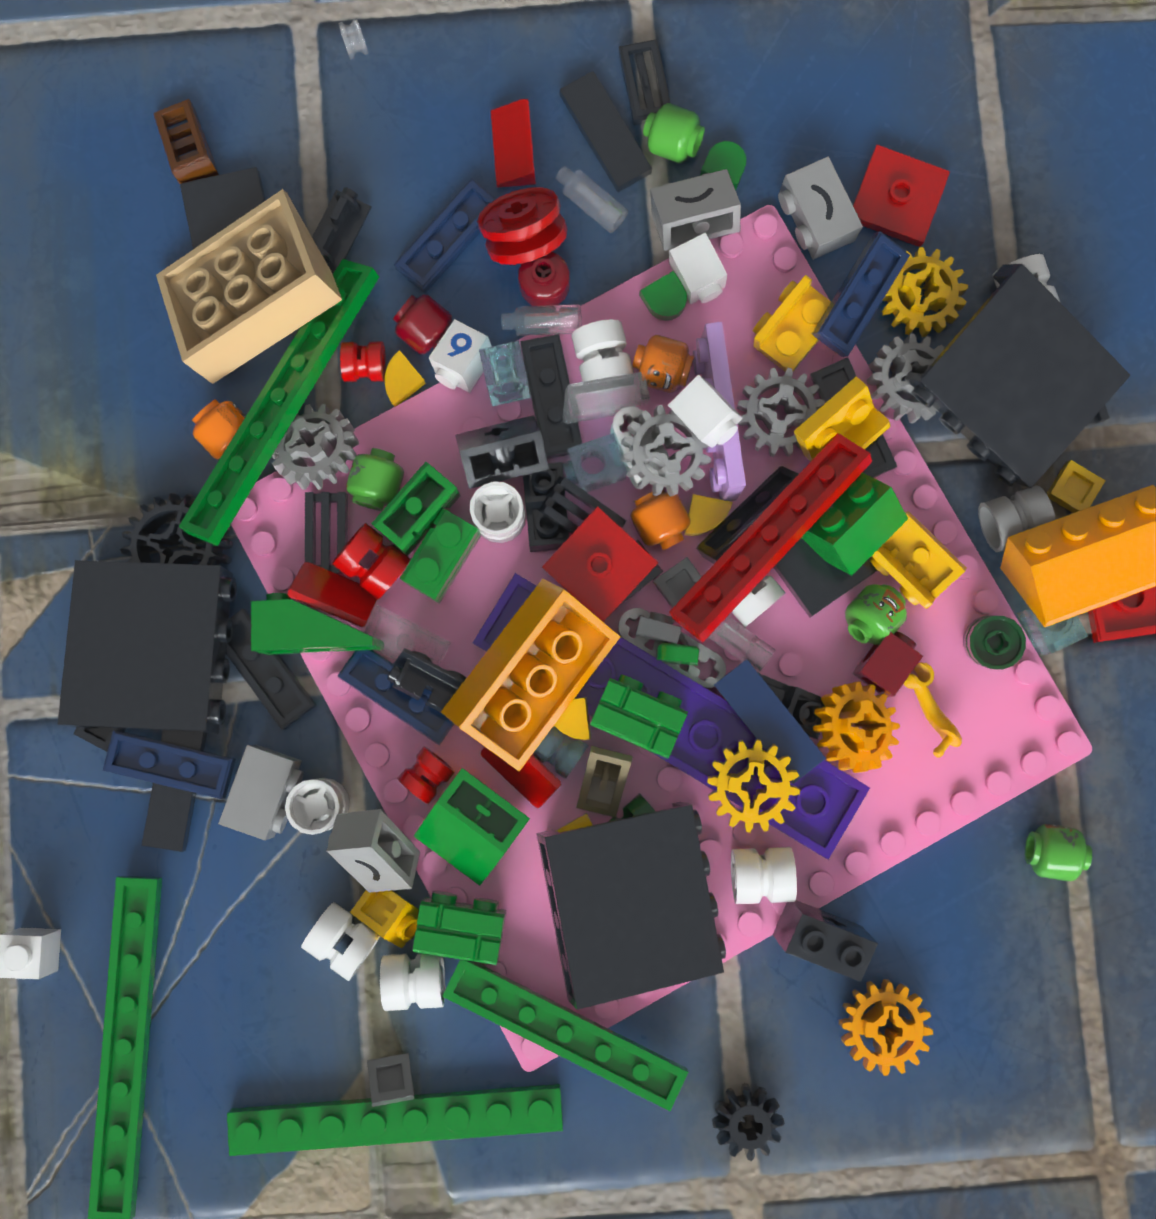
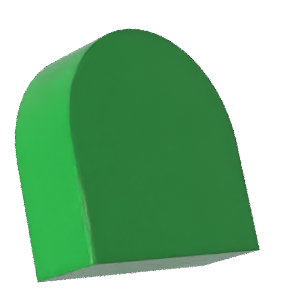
(726, 156)
(665, 297)
(678, 653)

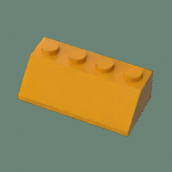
(1085, 557)
(530, 674)

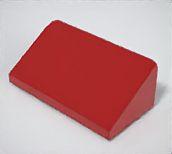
(513, 144)
(332, 594)
(532, 781)

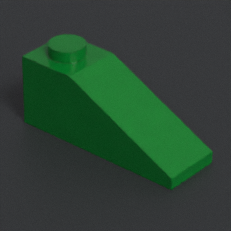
(292, 627)

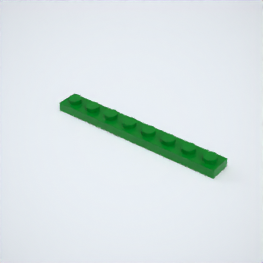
(276, 407)
(125, 1048)
(416, 1120)

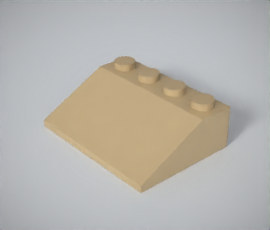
(246, 288)

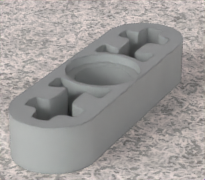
(692, 671)

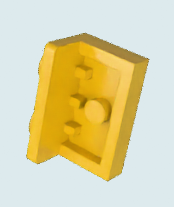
(917, 562)

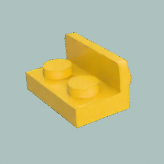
(788, 332)
(846, 413)

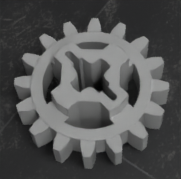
(906, 358)
(764, 409)
(315, 447)
(667, 468)

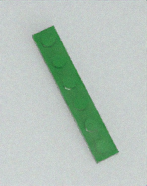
(566, 1033)

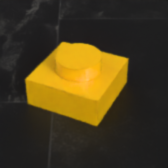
(1075, 487)

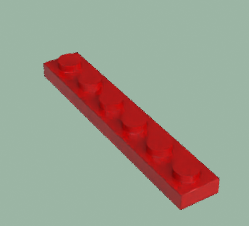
(770, 537)

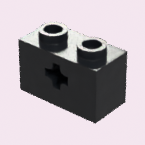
(502, 451)
(825, 939)

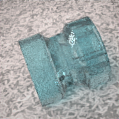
(560, 751)

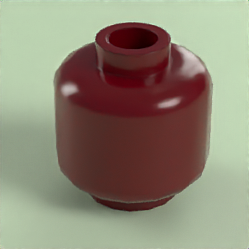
(544, 280)
(422, 323)

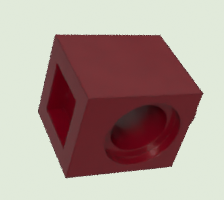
(889, 663)

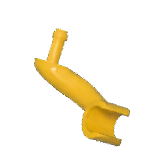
(931, 710)

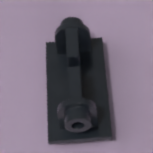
(340, 226)
(415, 672)

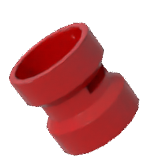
(363, 361)
(433, 768)

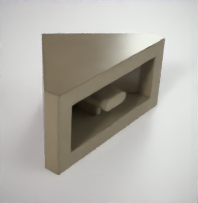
(604, 781)

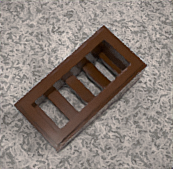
(193, 165)

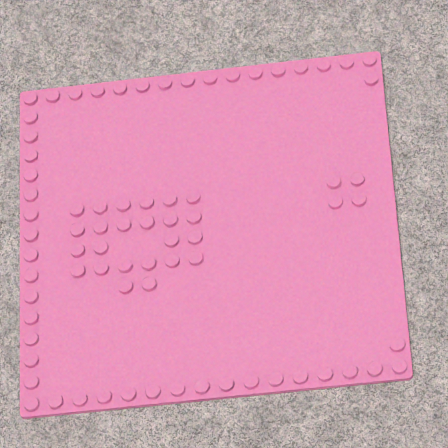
(1009, 719)

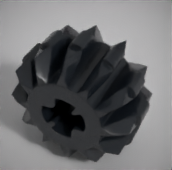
(733, 1113)

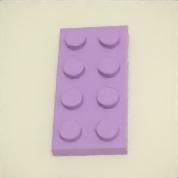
(712, 362)

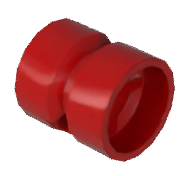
(381, 571)

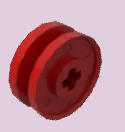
(522, 225)

